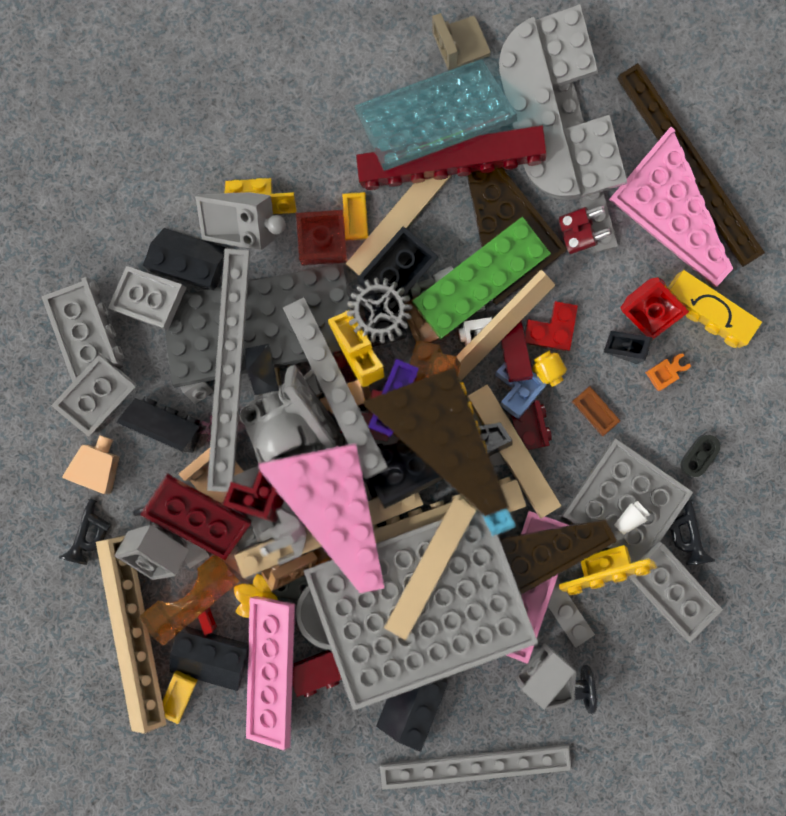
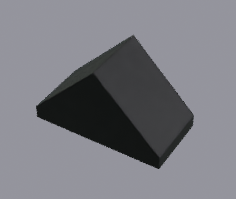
(628, 346)

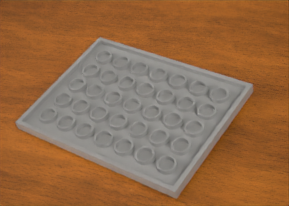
(465, 622)

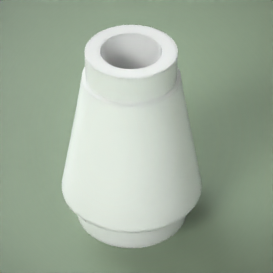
(632, 518)

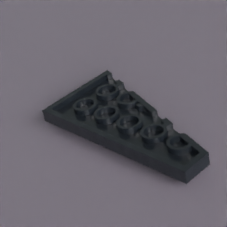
(410, 474)

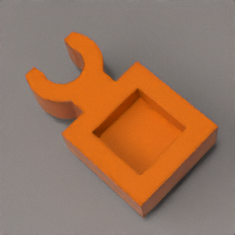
(665, 372)

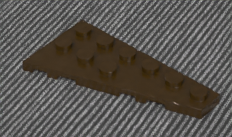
(548, 552)

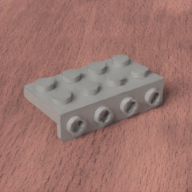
(82, 326)

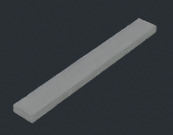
(475, 766)

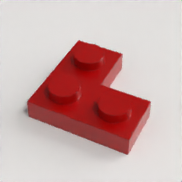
(558, 332)

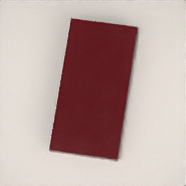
(195, 517)

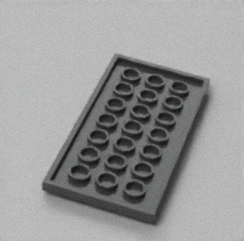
(195, 327)

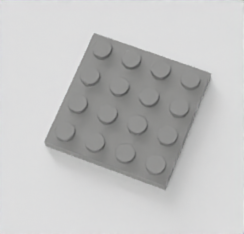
(623, 479)

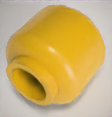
(549, 368)

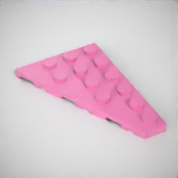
(669, 206)
(331, 501)

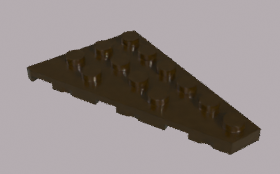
(500, 204)
(441, 429)

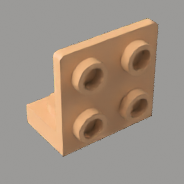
(198, 475)

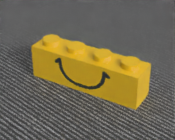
(714, 310)

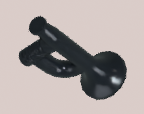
(75, 552)
(698, 554)

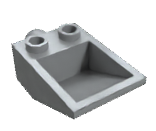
(238, 219)

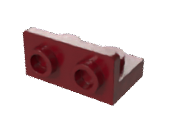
(532, 427)

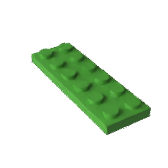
(481, 278)

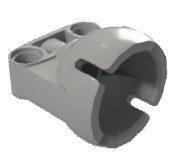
(278, 427)

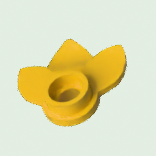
(245, 591)

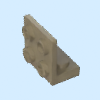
(459, 41)

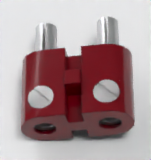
(579, 230)

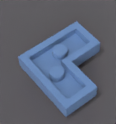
(522, 393)

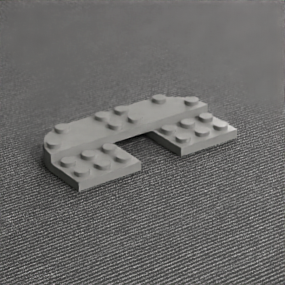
(532, 64)

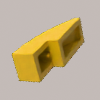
(356, 350)

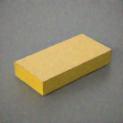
(355, 216)
(178, 696)

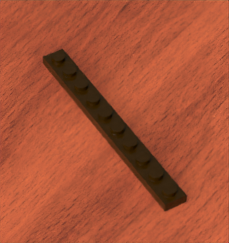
(722, 211)

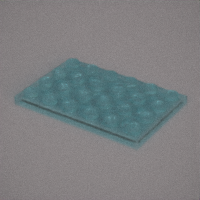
(434, 114)

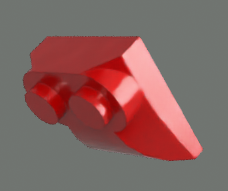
(653, 307)

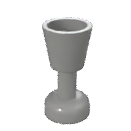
(416, 290)

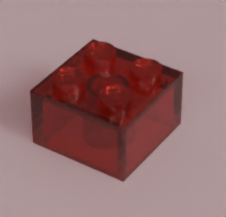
(321, 237)

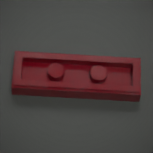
(516, 355)

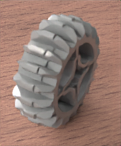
(370, 304)

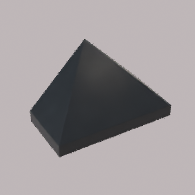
(261, 369)

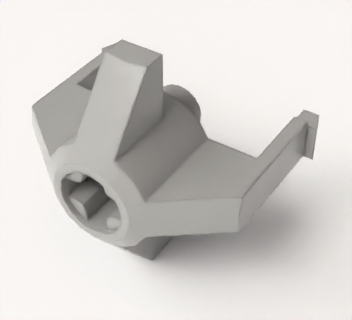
(287, 532)

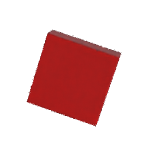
(207, 621)

